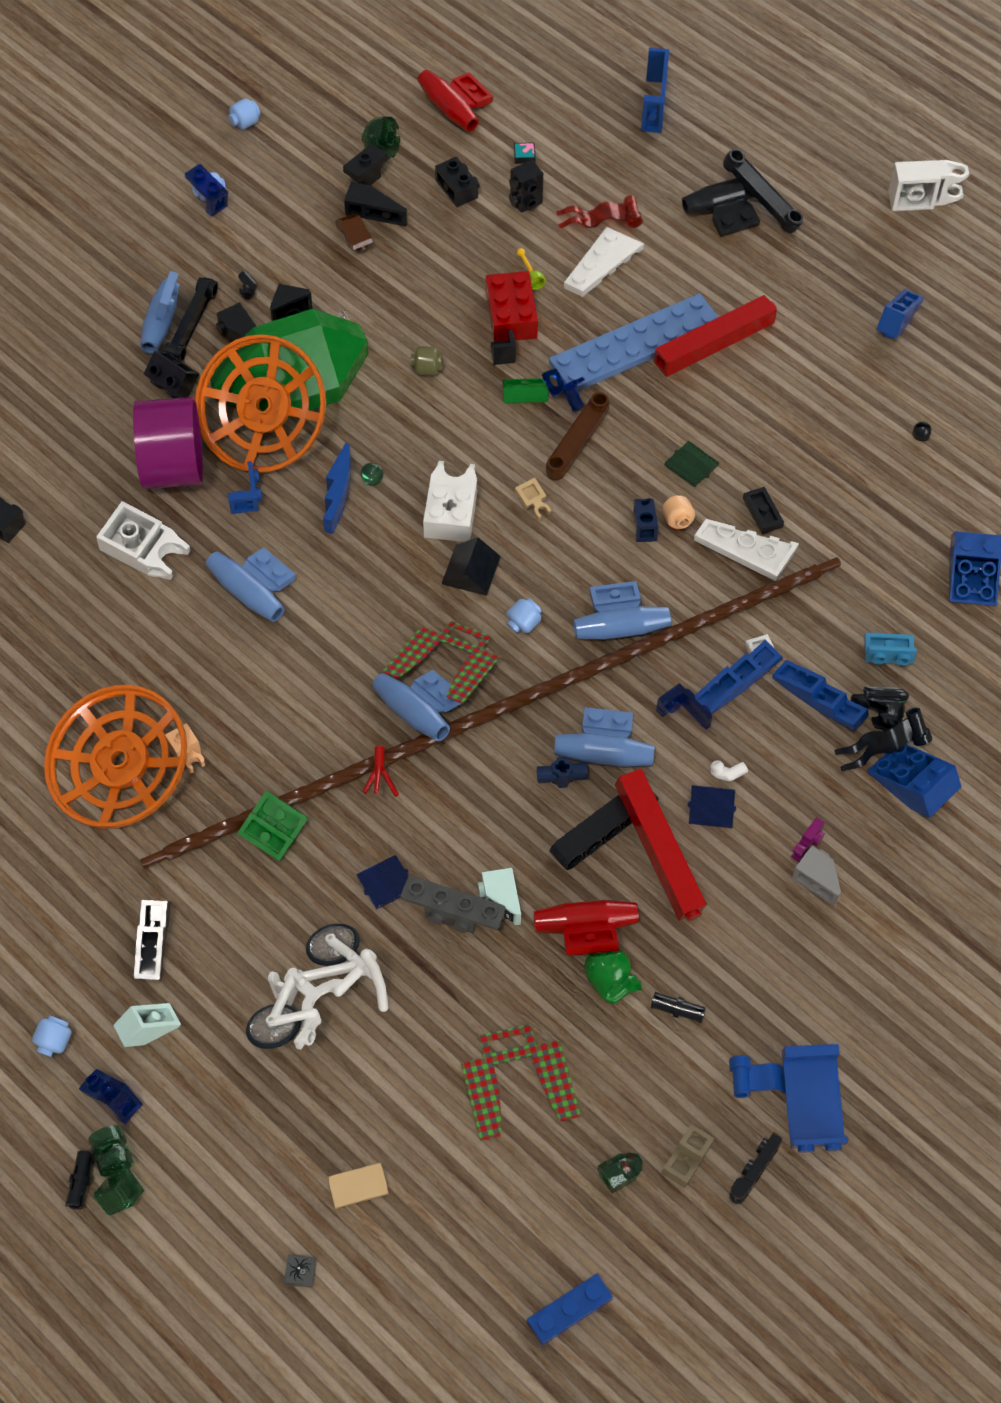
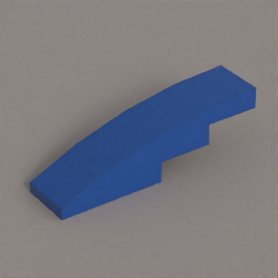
(337, 486)
(738, 677)
(819, 695)

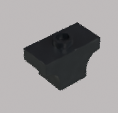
(366, 166)

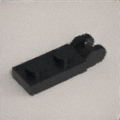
(754, 1170)

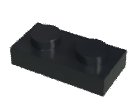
(763, 510)

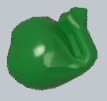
(611, 975)

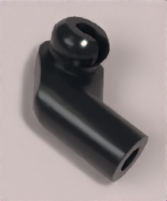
(249, 285)

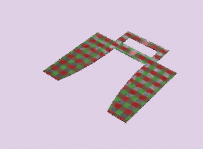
(469, 674)
(483, 1085)

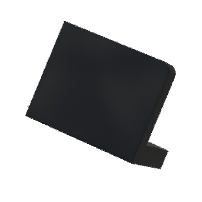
(503, 351)

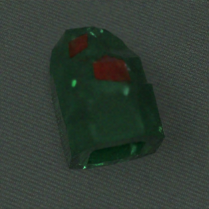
(620, 1170)

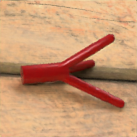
(377, 771)

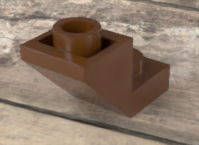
(354, 232)

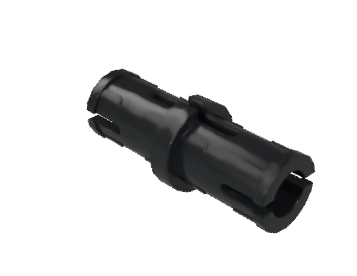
(678, 1007)
(79, 1180)

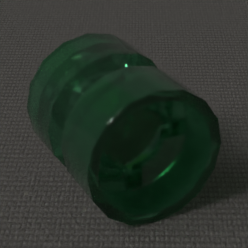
(110, 1150)

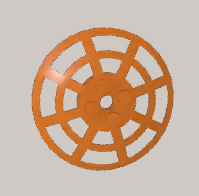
(249, 399)
(107, 749)

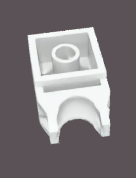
(925, 184)
(450, 505)
(140, 541)

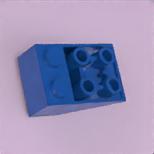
(974, 568)
(917, 778)

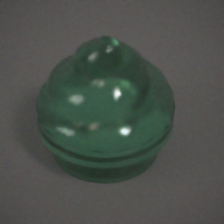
(372, 474)

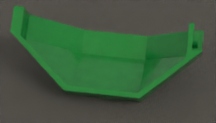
(331, 342)

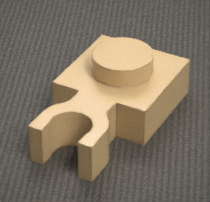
(532, 495)

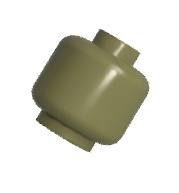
(427, 361)

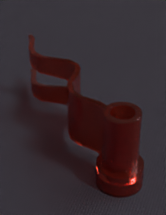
(625, 211)

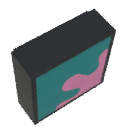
(524, 152)

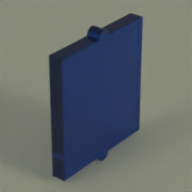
(711, 806)
(384, 881)

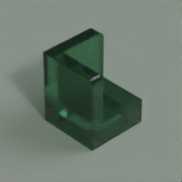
(118, 1192)

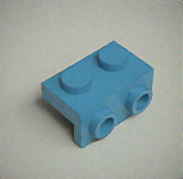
(889, 648)

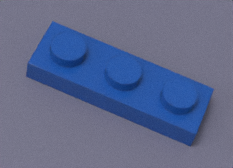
(569, 1309)

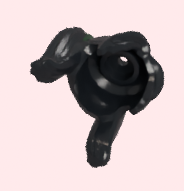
(886, 701)

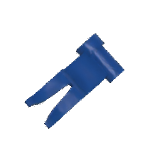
(755, 1077)

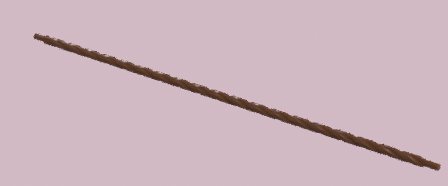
(503, 706)

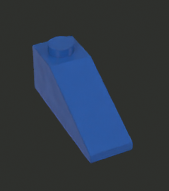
(899, 313)

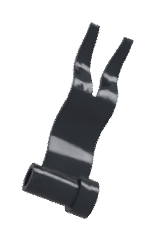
(890, 740)

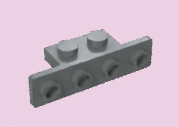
(452, 906)

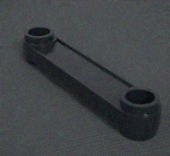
(762, 190)
(205, 289)

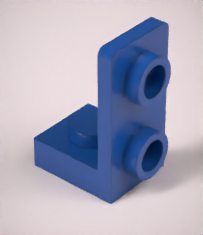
(246, 500)

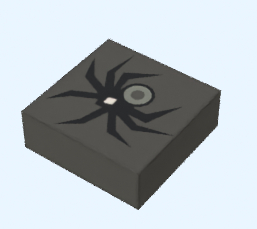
(300, 1271)

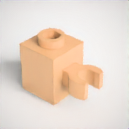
(193, 747)

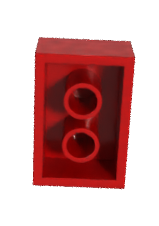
(511, 306)

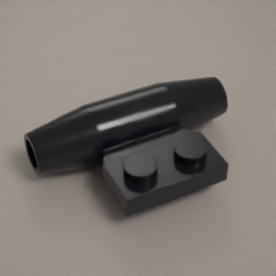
(728, 205)

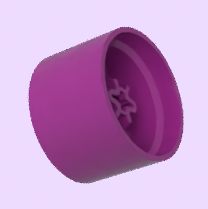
(168, 442)

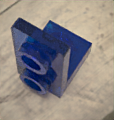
(209, 187)
(680, 696)
(112, 1094)

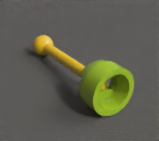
(536, 277)

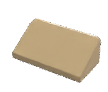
(358, 1185)

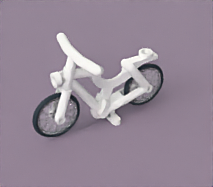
(327, 947)

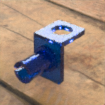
(568, 390)

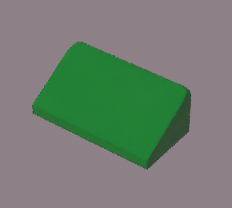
(524, 390)

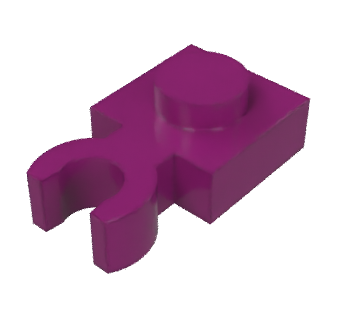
(812, 836)

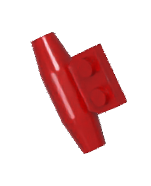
(457, 97)
(588, 924)

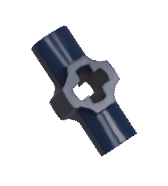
(570, 772)

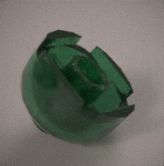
(382, 133)

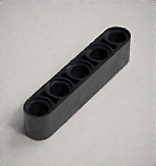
(591, 833)

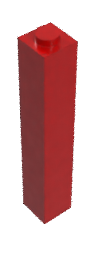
(715, 335)
(660, 845)

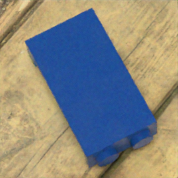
(654, 105)
(813, 1097)

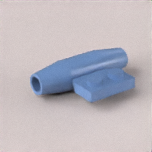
(160, 314)
(254, 580)
(619, 614)
(418, 703)
(605, 741)

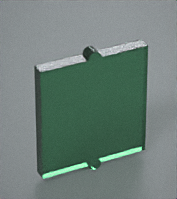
(691, 463)

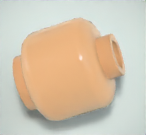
(678, 512)

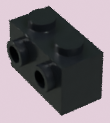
(457, 181)
(526, 186)
(171, 374)

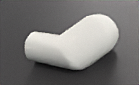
(727, 774)

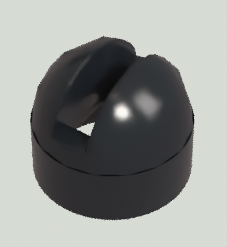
(922, 431)

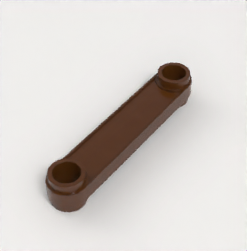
(577, 436)

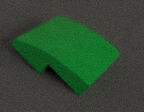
(272, 825)

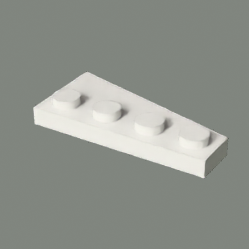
(602, 259)
(756, 552)

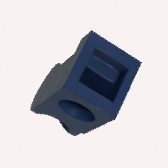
(645, 520)

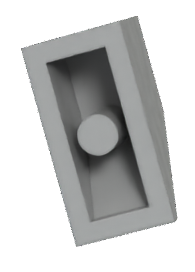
(819, 875)

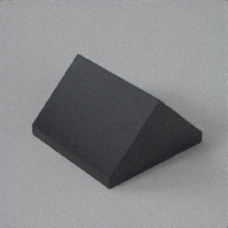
(290, 301)
(472, 567)

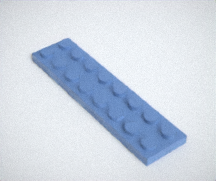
(630, 343)

